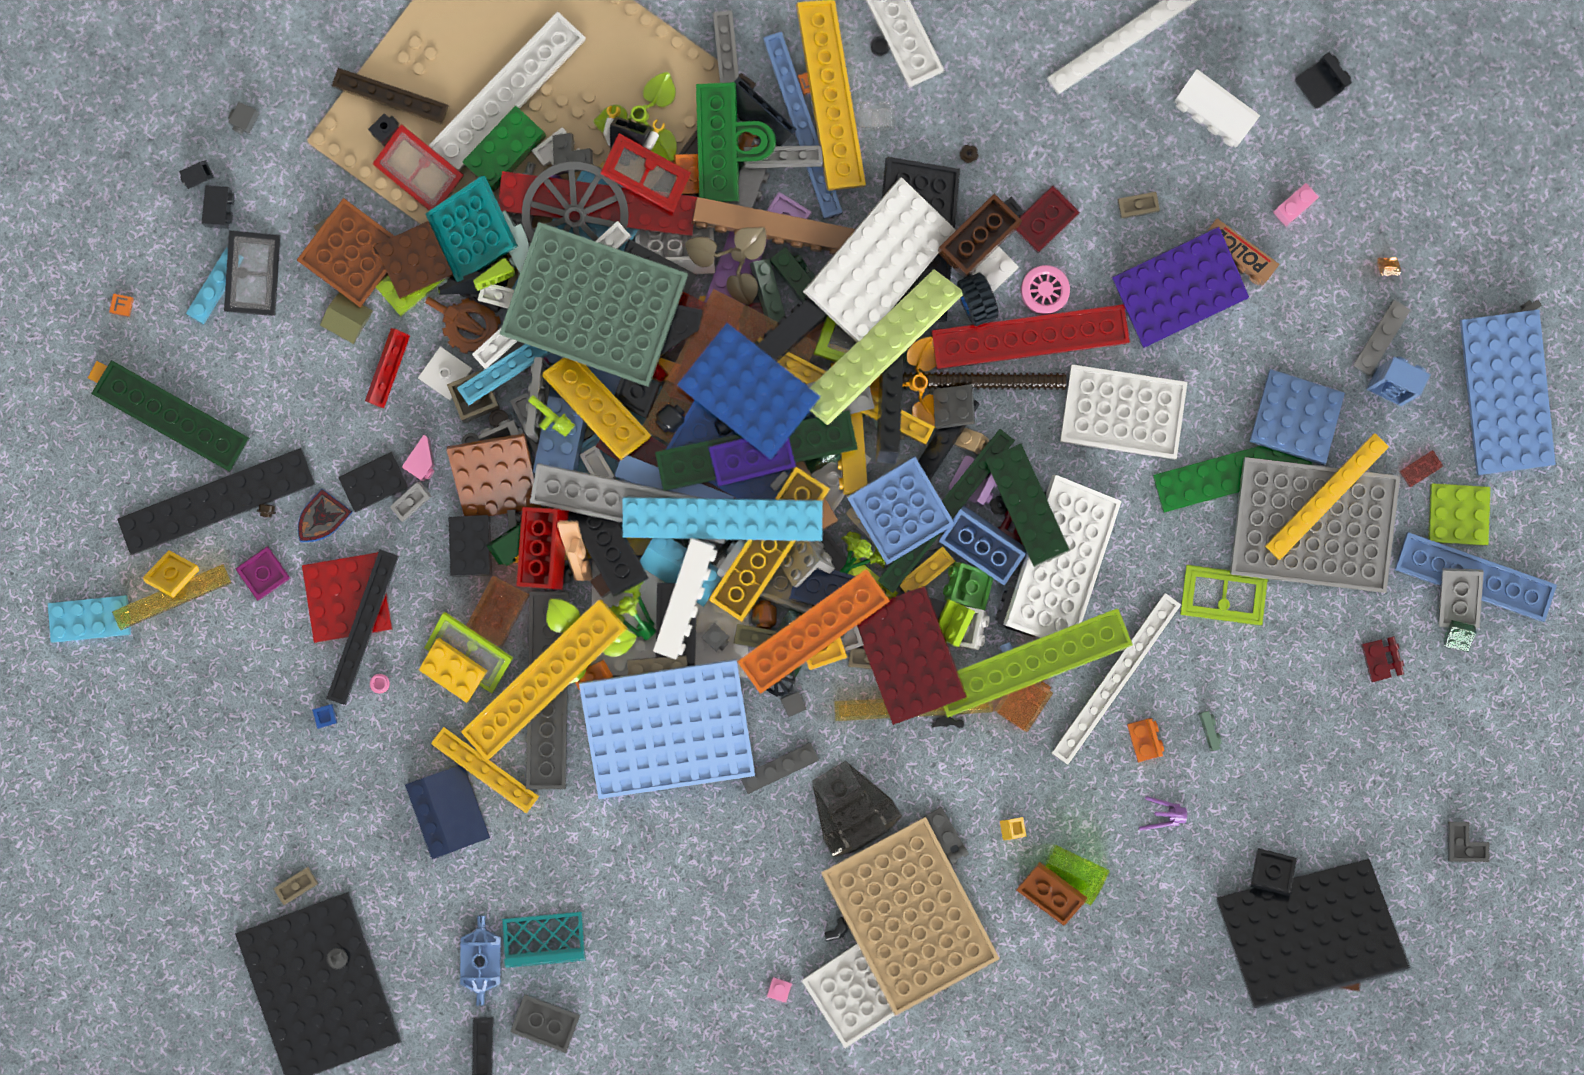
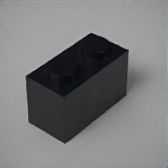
(217, 207)

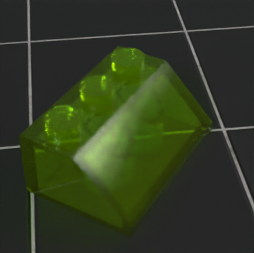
(1077, 871)

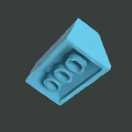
(664, 560)

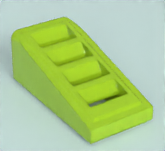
(497, 273)

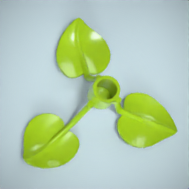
(659, 91)
(563, 615)

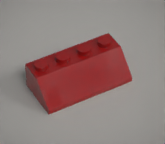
(541, 549)

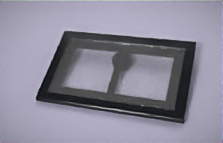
(252, 273)

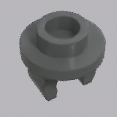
(337, 958)

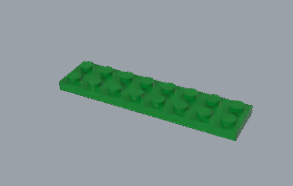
(1210, 478)

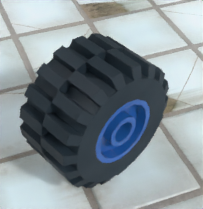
(978, 299)

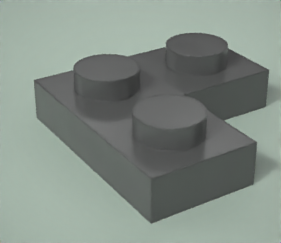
(564, 151)
(1460, 847)

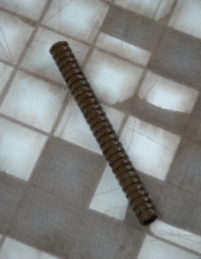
(993, 380)

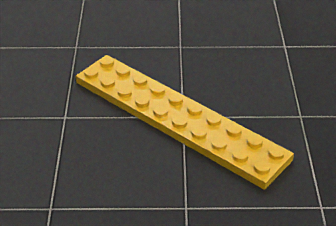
(830, 94)
(544, 679)

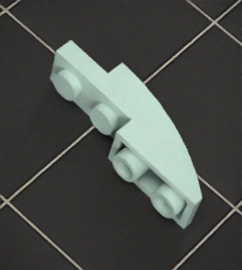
(518, 254)

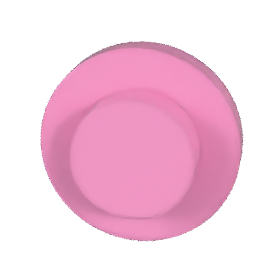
(379, 683)

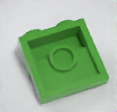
(968, 586)

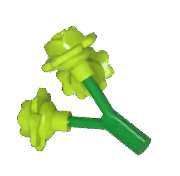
(861, 549)

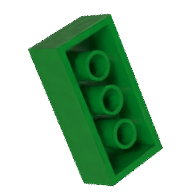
(504, 147)

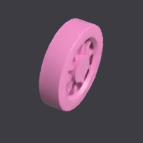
(1045, 290)

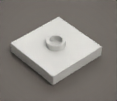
(443, 370)

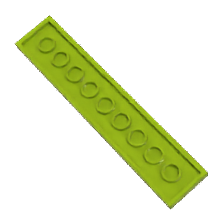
(1041, 660)

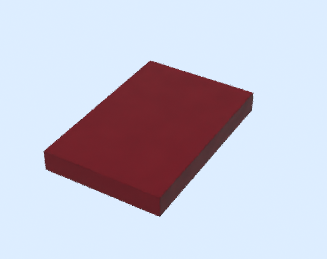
(1046, 219)

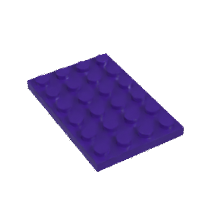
(1180, 287)

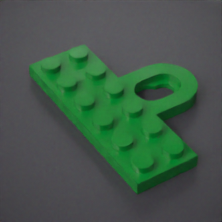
(718, 141)

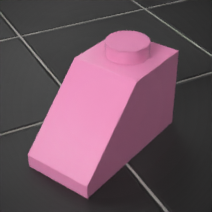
(420, 461)

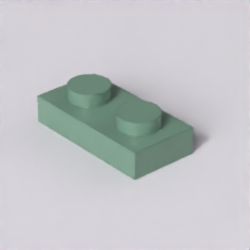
(1213, 738)

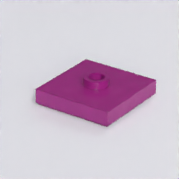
(263, 573)

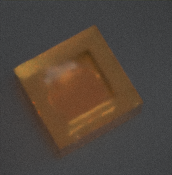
(1388, 266)

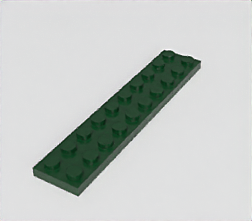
(810, 440)

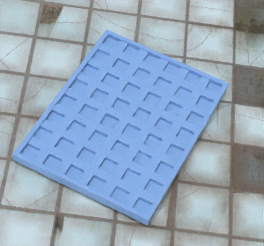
(667, 729)

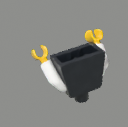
(637, 132)

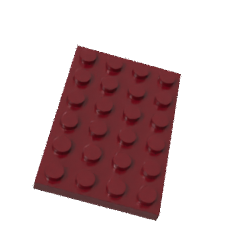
(910, 657)

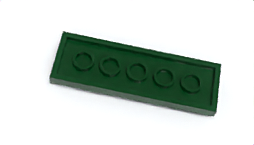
(1027, 505)

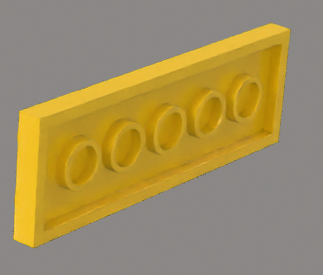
(597, 406)

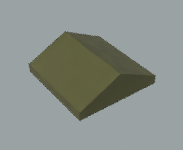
(345, 318)

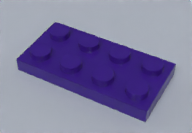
(742, 461)

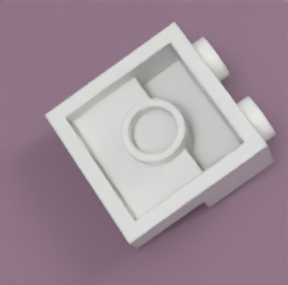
(974, 635)

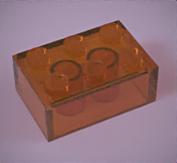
(497, 611)

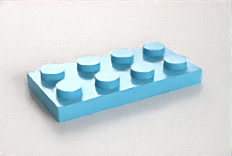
(85, 619)

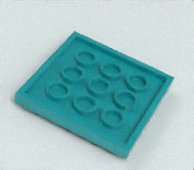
(471, 229)

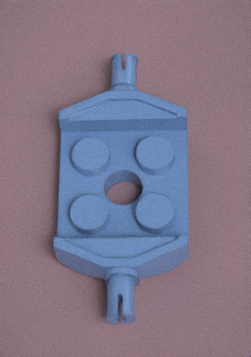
(487, 945)

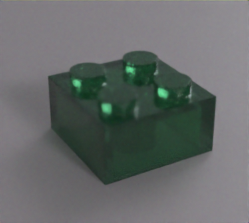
(1459, 636)

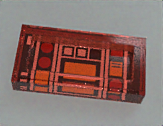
(1421, 468)

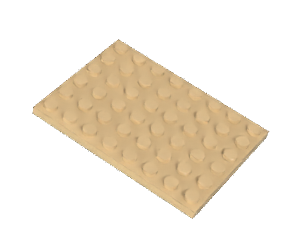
(910, 916)

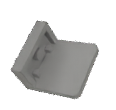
(505, 428)
(804, 559)

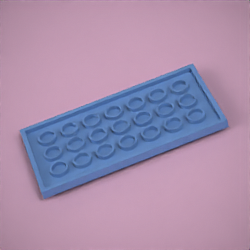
(1507, 392)

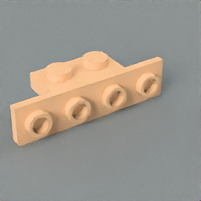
(575, 550)

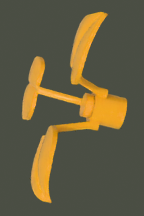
(922, 357)

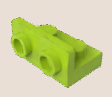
(955, 621)

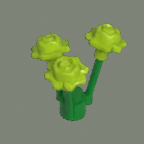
(628, 605)

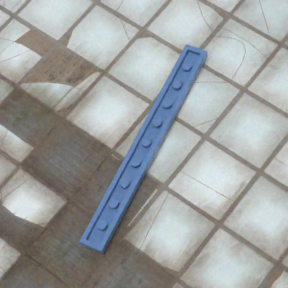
(800, 119)

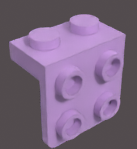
(983, 492)

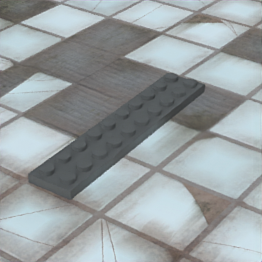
(548, 729)

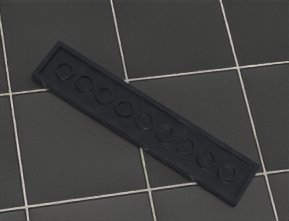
(216, 501)

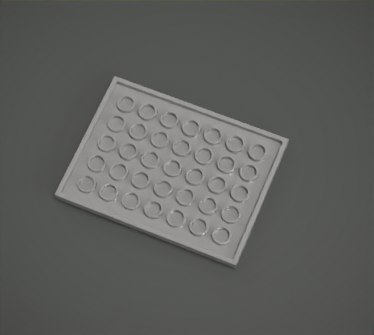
(1341, 550)

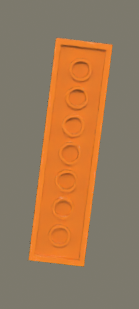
(813, 631)

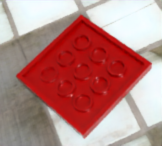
(335, 594)

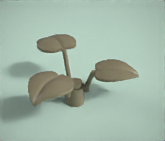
(749, 244)

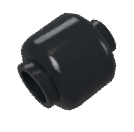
(670, 418)

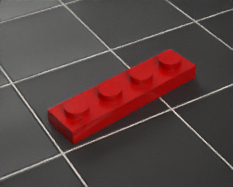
(387, 368)

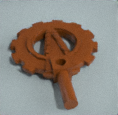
(458, 317)

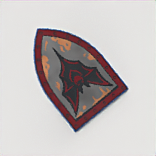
(321, 517)

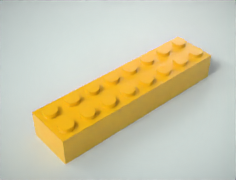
(762, 558)

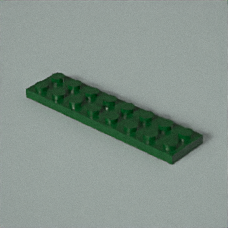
(170, 416)

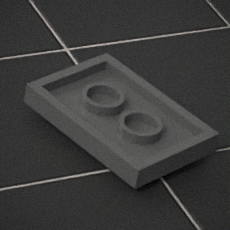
(545, 1023)

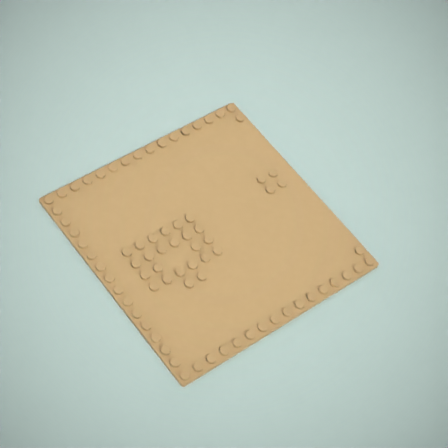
(460, 45)

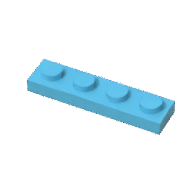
(210, 291)

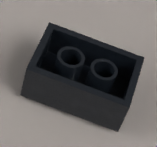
(468, 546)

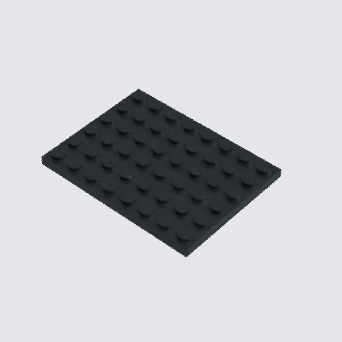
(1316, 939)
(313, 1010)

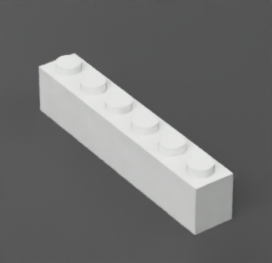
(684, 598)

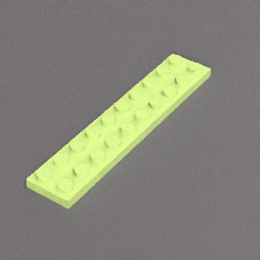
(883, 345)

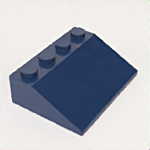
(447, 811)

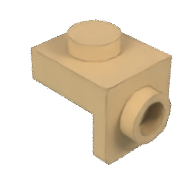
(972, 441)

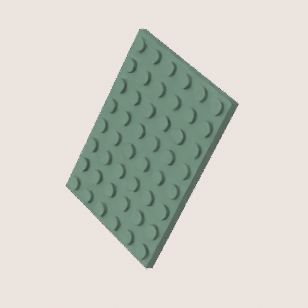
(593, 304)

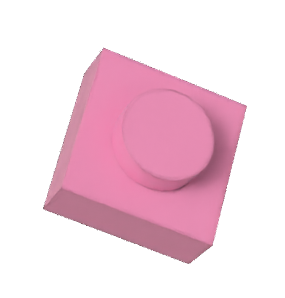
(779, 989)

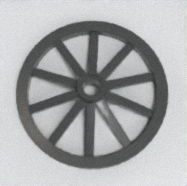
(571, 166)

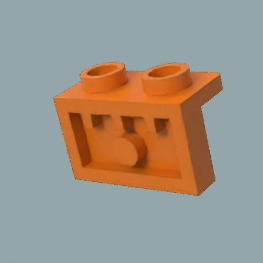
(1145, 739)

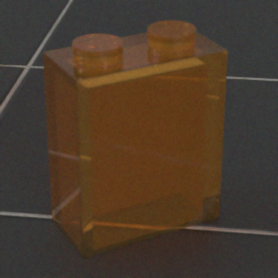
(1024, 705)

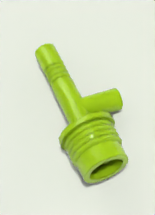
(562, 424)

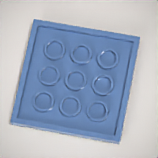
(1297, 417)
(900, 510)

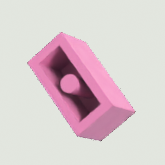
(1296, 204)

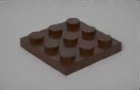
(414, 260)

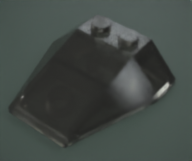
(851, 809)

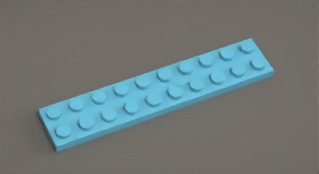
(722, 518)

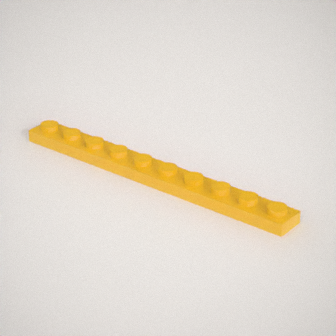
(808, 373)

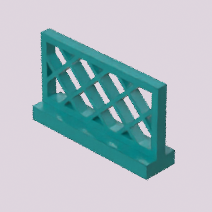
(543, 957)

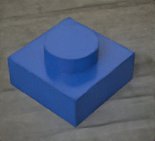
(324, 716)

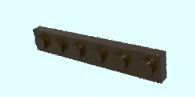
(389, 95)

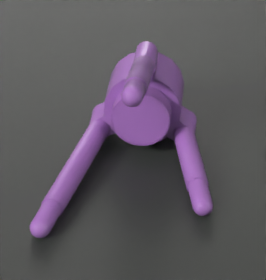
(1177, 814)

